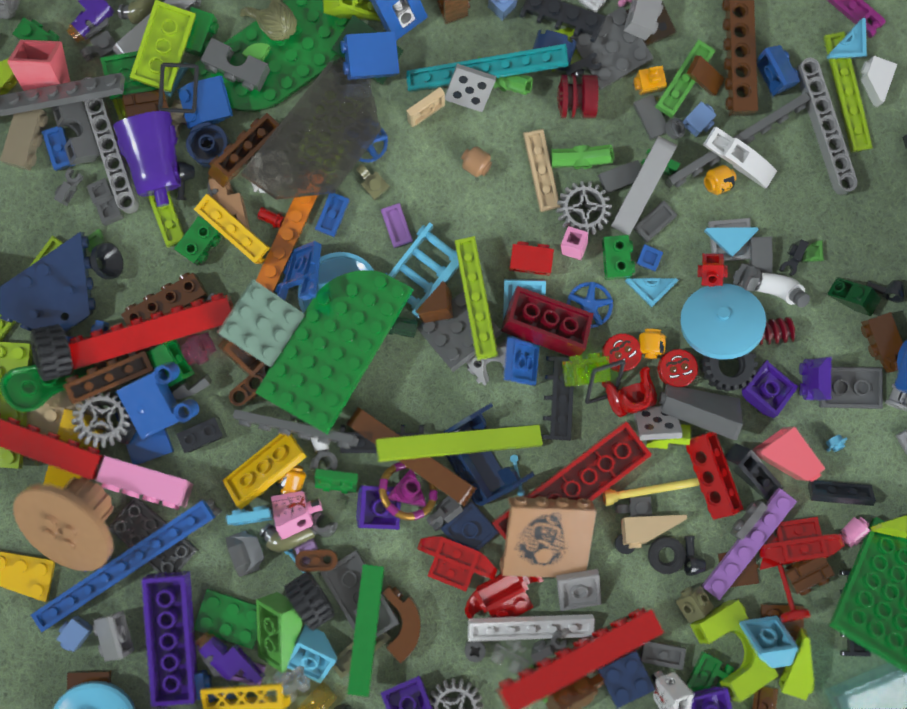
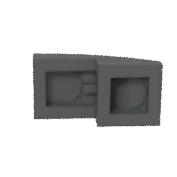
(620, 176)
(104, 200)
(761, 253)
(185, 390)

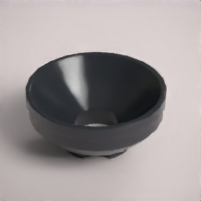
(111, 261)

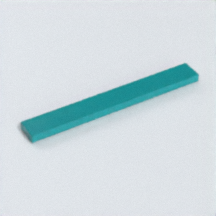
(498, 65)

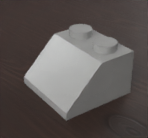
(113, 636)

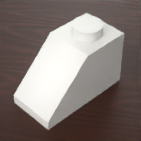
(877, 78)

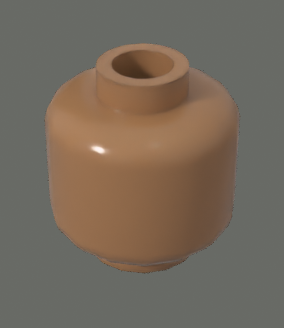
(476, 161)

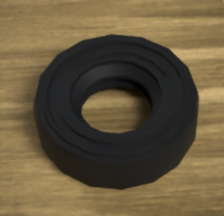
(679, 555)

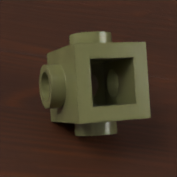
(694, 603)

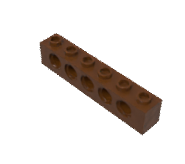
(747, 64)

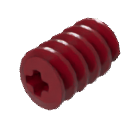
(778, 329)

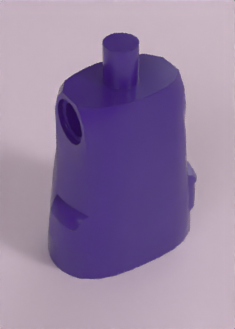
(150, 151)

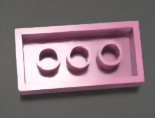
(146, 482)

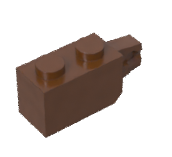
(883, 340)
(576, 694)

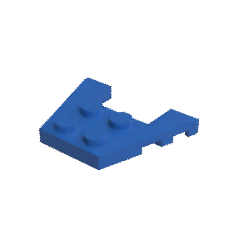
(301, 269)

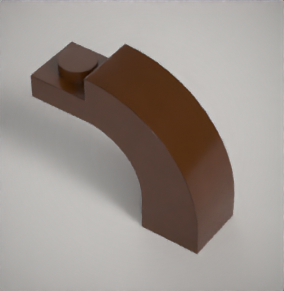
(408, 637)

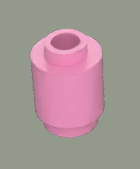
(855, 531)

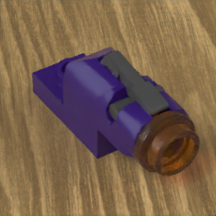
(91, 20)
(226, 662)

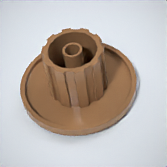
(67, 522)

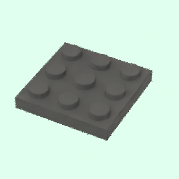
(616, 49)
(453, 336)

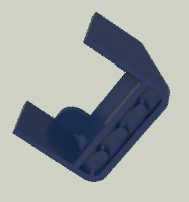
(482, 468)

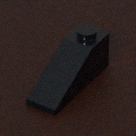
(752, 470)

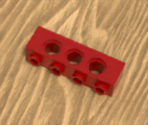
(722, 482)

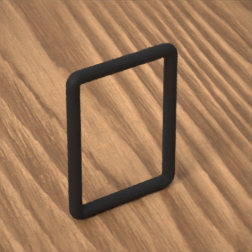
(195, 87)
(622, 365)

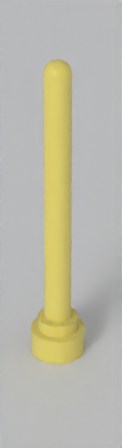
(611, 496)

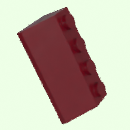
(547, 322)

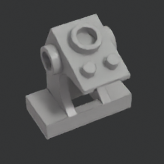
(479, 367)

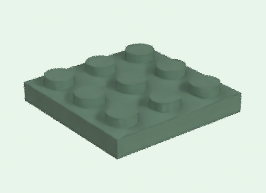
(261, 323)

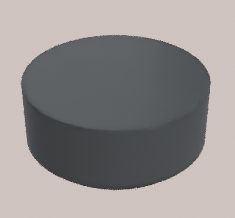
(675, 128)

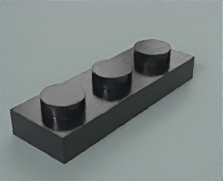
(841, 492)

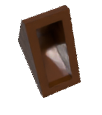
(437, 305)

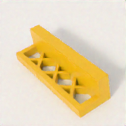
(232, 229)
(279, 701)

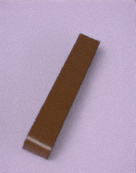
(425, 467)

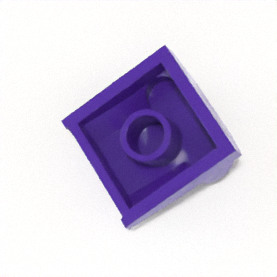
(815, 379)
(769, 390)
(372, 512)
(407, 696)
(711, 698)

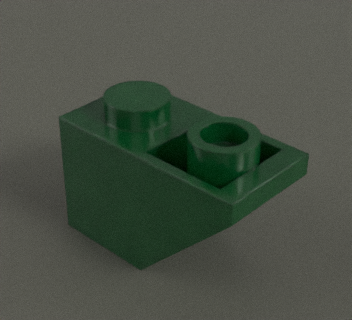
(855, 296)

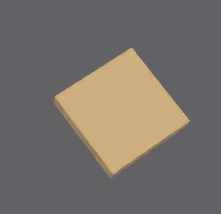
(426, 107)

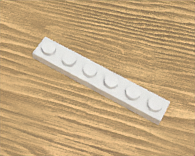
(530, 627)

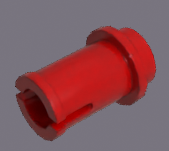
(270, 217)

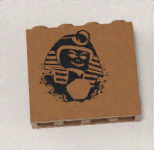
(547, 536)

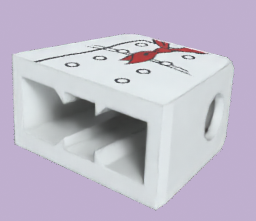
(671, 692)

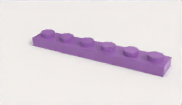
(744, 550)

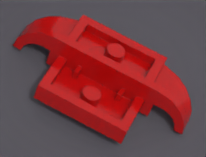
(801, 541)
(455, 562)
(501, 597)

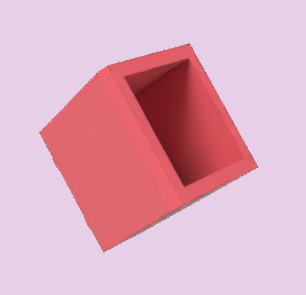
(39, 64)
(790, 454)

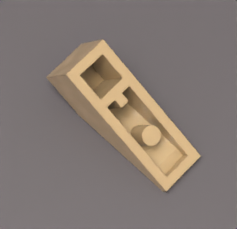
(643, 529)

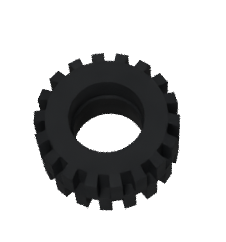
(51, 352)
(722, 382)
(309, 601)

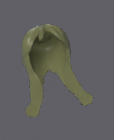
(275, 21)

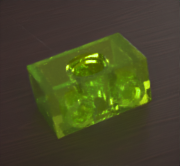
(575, 371)

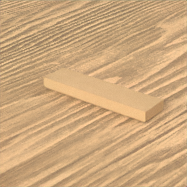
(541, 170)

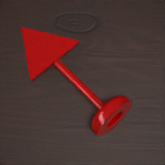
(794, 614)

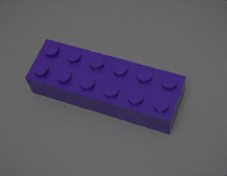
(170, 638)

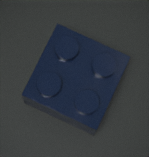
(626, 679)

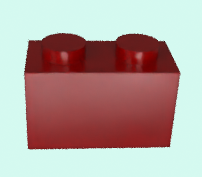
(531, 258)

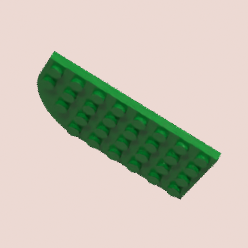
(290, 61)
(334, 346)

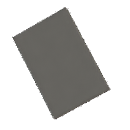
(855, 388)

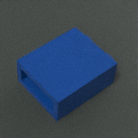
(370, 55)

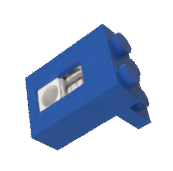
(401, 17)

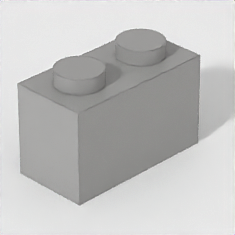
(643, 18)

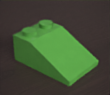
(276, 630)

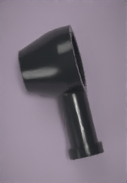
(186, 173)
(895, 287)
(698, 564)

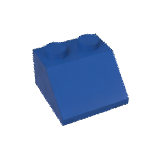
(777, 70)
(212, 102)

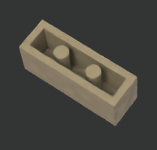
(24, 138)

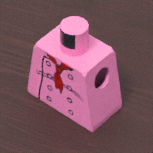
(293, 512)

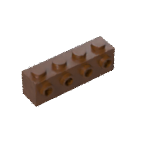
(239, 154)
(180, 293)
(102, 379)

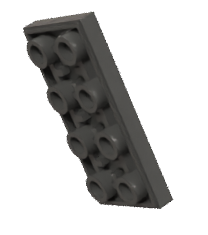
(140, 521)

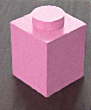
(574, 243)

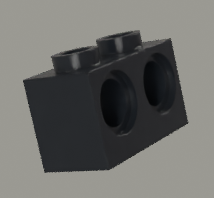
(201, 435)

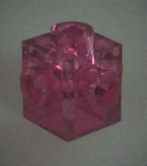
(198, 349)

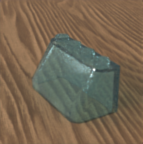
(874, 689)

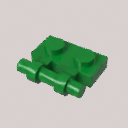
(336, 481)
(705, 672)

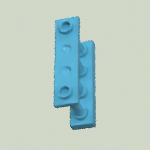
(444, 273)

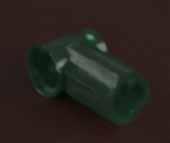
(404, 327)

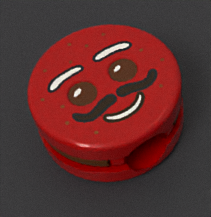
(622, 347)
(677, 368)

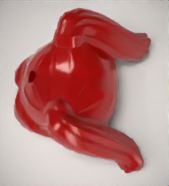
(633, 397)

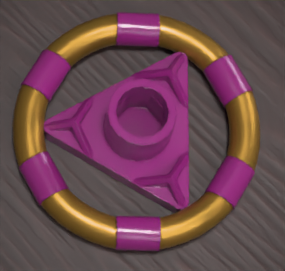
(407, 492)

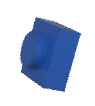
(649, 258)

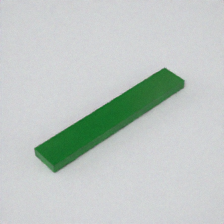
(365, 630)

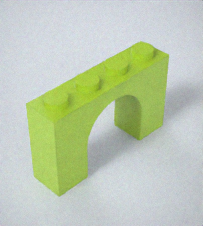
(754, 671)

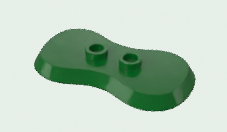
(27, 391)

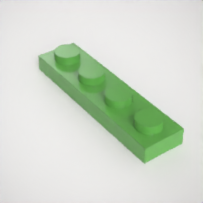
(682, 82)

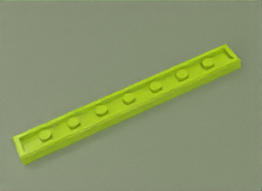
(166, 215)
(458, 443)

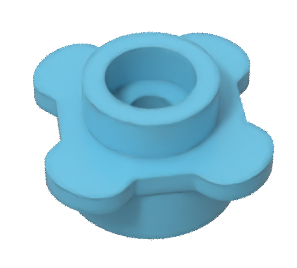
(836, 443)

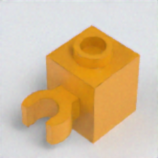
(650, 80)

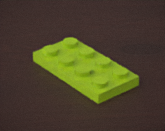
(162, 43)

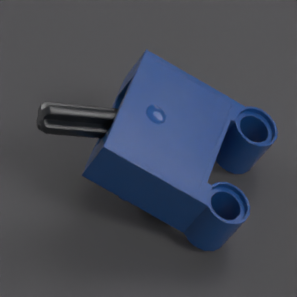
(152, 403)

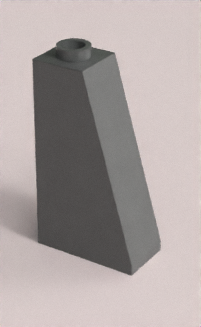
(704, 409)

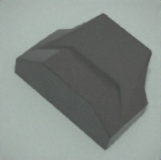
(244, 552)

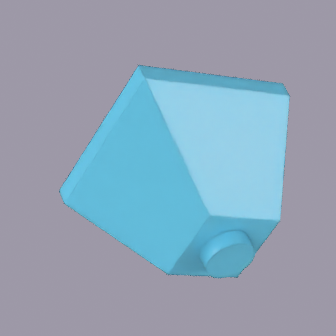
(770, 640)
(313, 654)

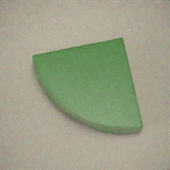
(257, 50)
(95, 239)
(814, 252)

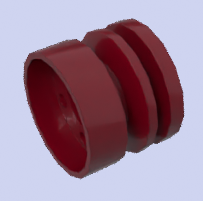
(578, 96)

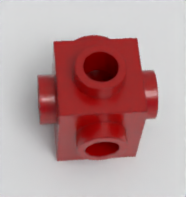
(712, 270)

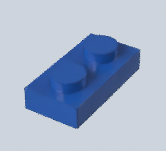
(55, 141)
(332, 214)

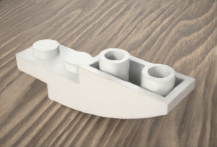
(740, 156)

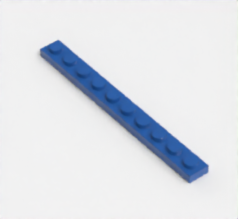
(123, 565)

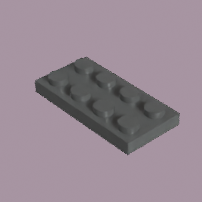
(345, 586)

